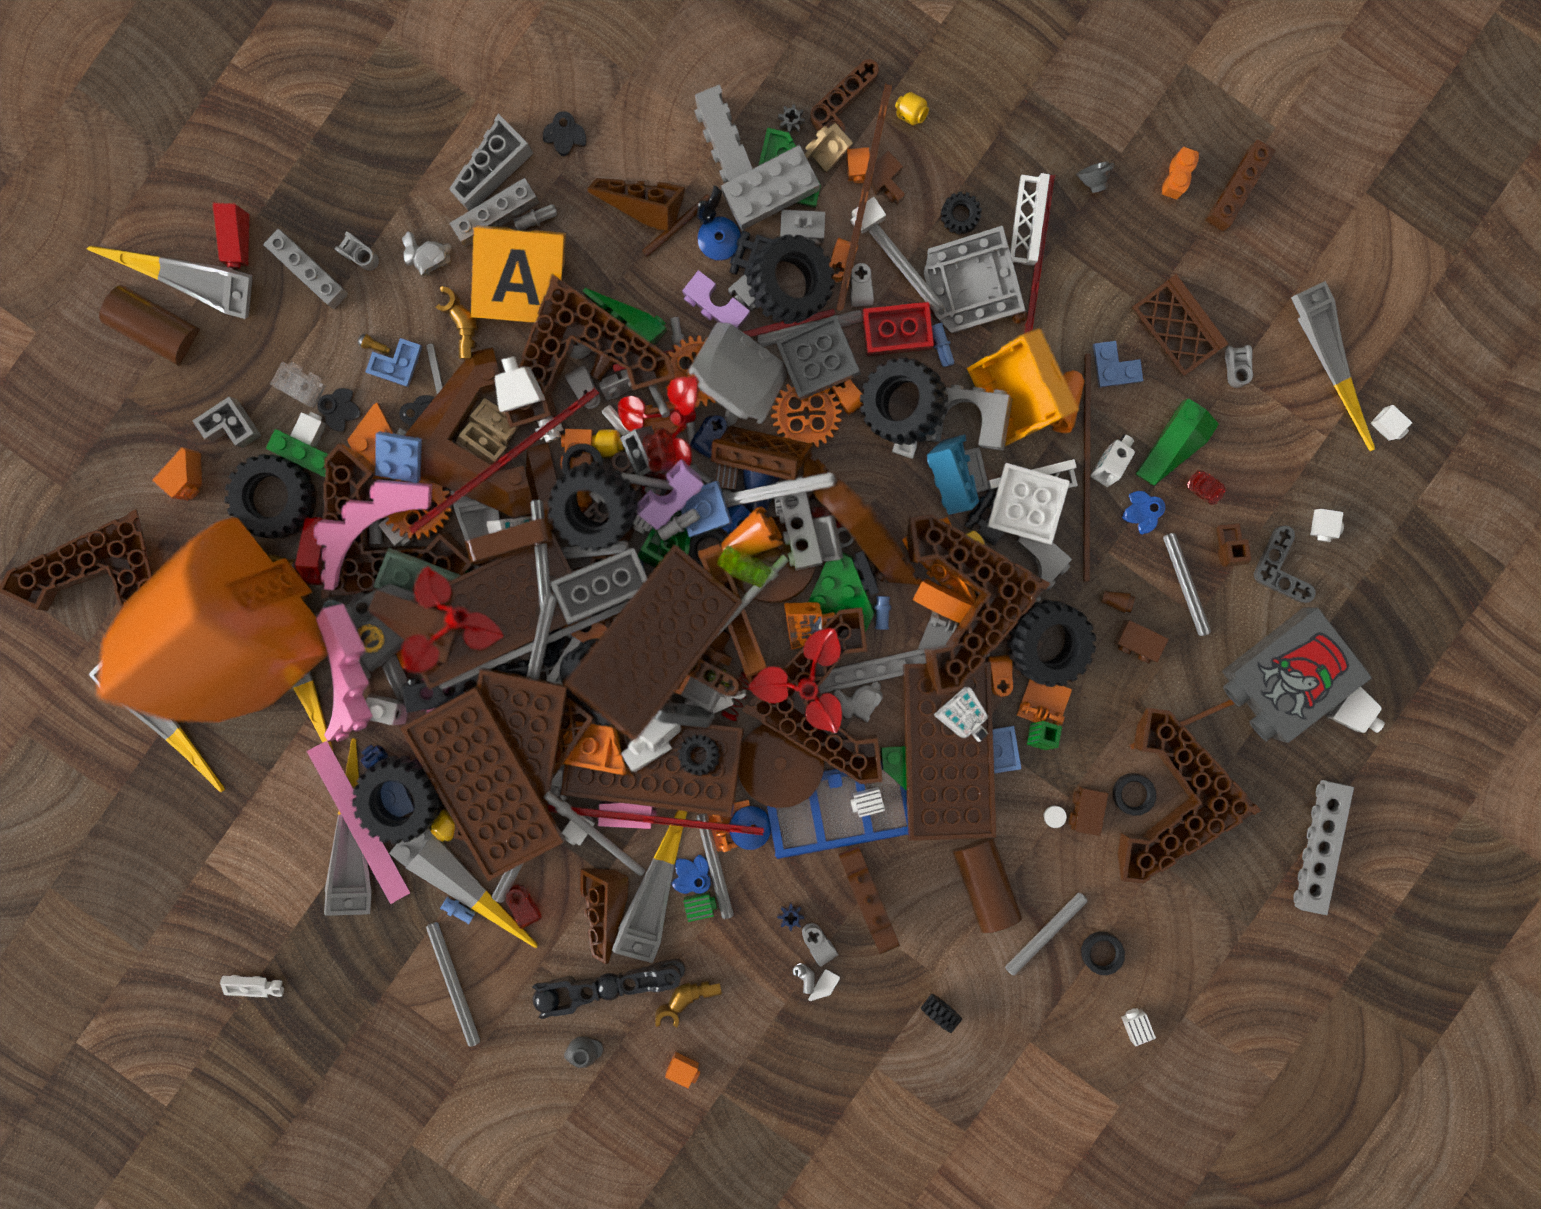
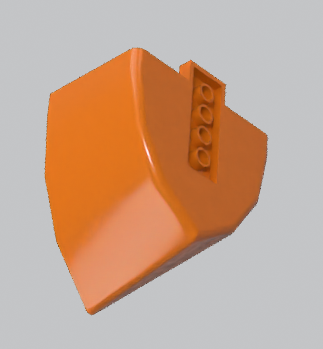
(212, 633)

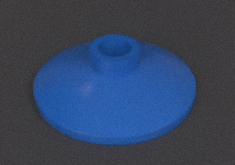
(715, 248)
(748, 816)

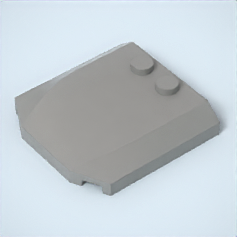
(974, 280)
(738, 372)

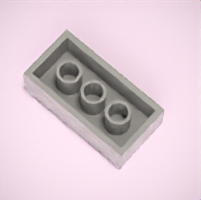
(770, 187)
(599, 586)

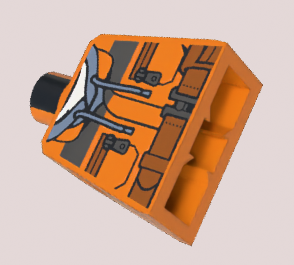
(803, 621)

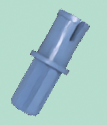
(942, 345)

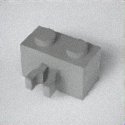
(804, 223)

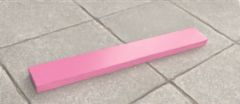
(372, 848)

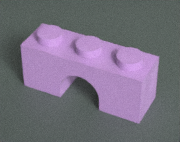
(698, 293)
(659, 509)

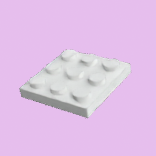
(1028, 504)

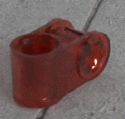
(659, 452)
(523, 910)

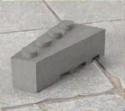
(721, 134)
(490, 164)

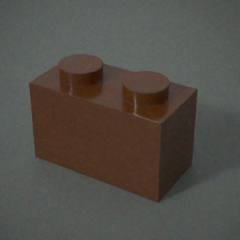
(1140, 641)
(1088, 810)

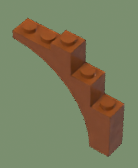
(740, 627)

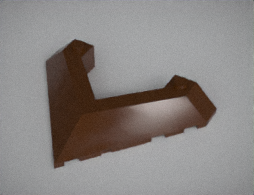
(572, 318)
(454, 466)
(346, 480)
(863, 526)
(111, 549)
(1004, 597)
(849, 754)
(1212, 808)

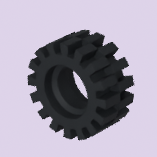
(967, 201)
(687, 748)
(941, 1013)

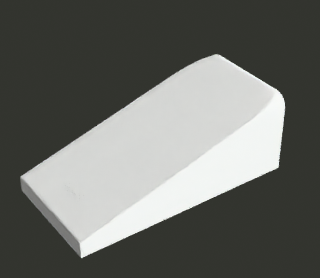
(645, 757)

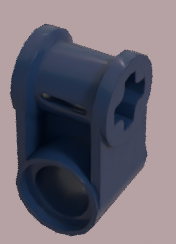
(706, 435)

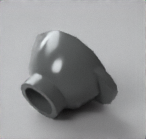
(1096, 176)
(583, 1051)

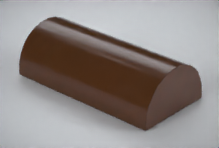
(148, 324)
(987, 885)

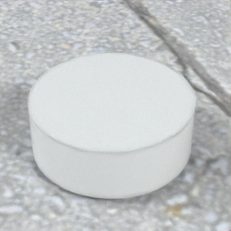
(1055, 816)

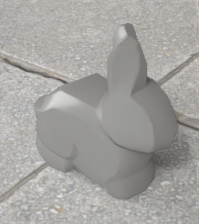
(427, 256)
(861, 703)

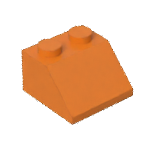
(181, 475)

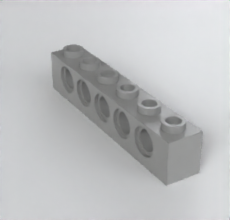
(1329, 857)

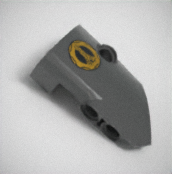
(376, 637)

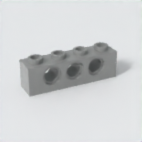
(495, 211)
(306, 269)
(811, 556)

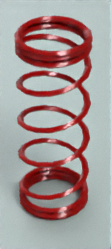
(730, 716)

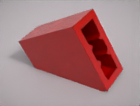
(232, 234)
(309, 554)

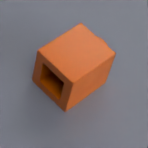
(857, 164)
(682, 1070)

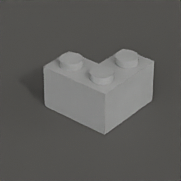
(227, 418)

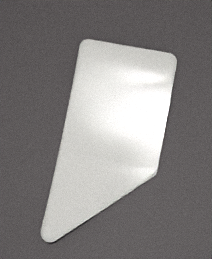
(825, 985)

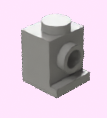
(741, 290)

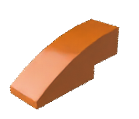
(942, 600)

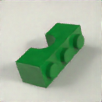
(297, 451)

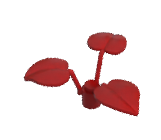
(683, 394)
(435, 590)
(772, 683)

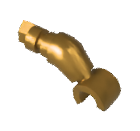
(464, 322)
(683, 997)

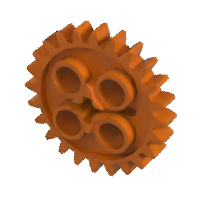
(686, 351)
(807, 433)
(400, 518)

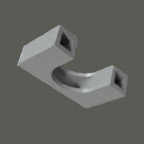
(994, 409)
(1049, 560)

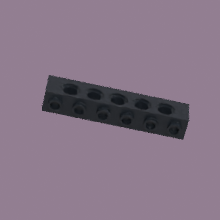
(416, 702)

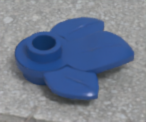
(1141, 513)
(689, 873)

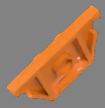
(364, 436)
(596, 750)

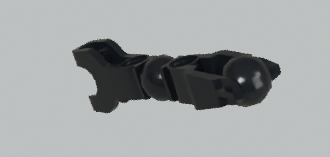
(607, 986)

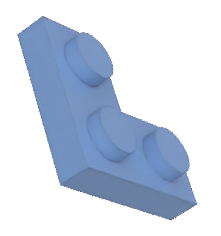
(400, 367)
(1111, 371)

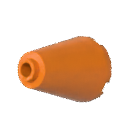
(1075, 384)
(754, 534)

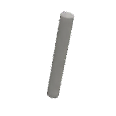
(659, 401)

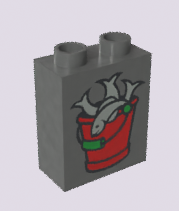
(1294, 676)

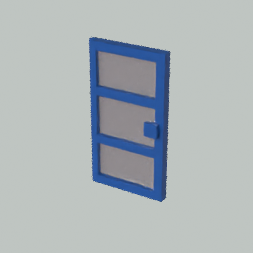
(828, 818)

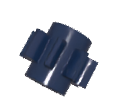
(373, 755)
(790, 924)

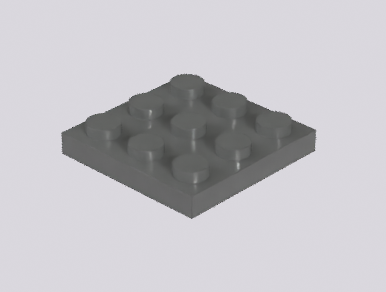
(818, 357)

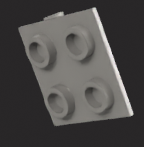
(937, 631)

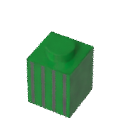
(1044, 735)
(699, 906)

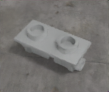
(614, 387)

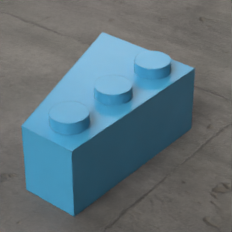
(952, 475)

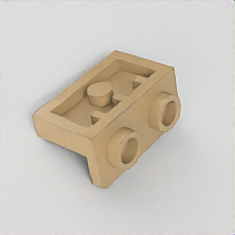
(828, 147)
(492, 421)

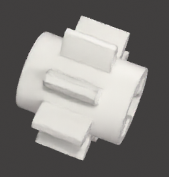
(554, 434)

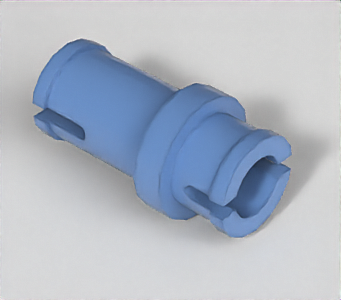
(882, 612)
(457, 910)

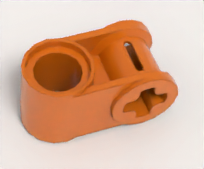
(839, 258)
(848, 396)
(1001, 671)

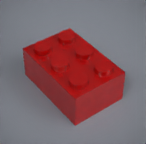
(897, 329)

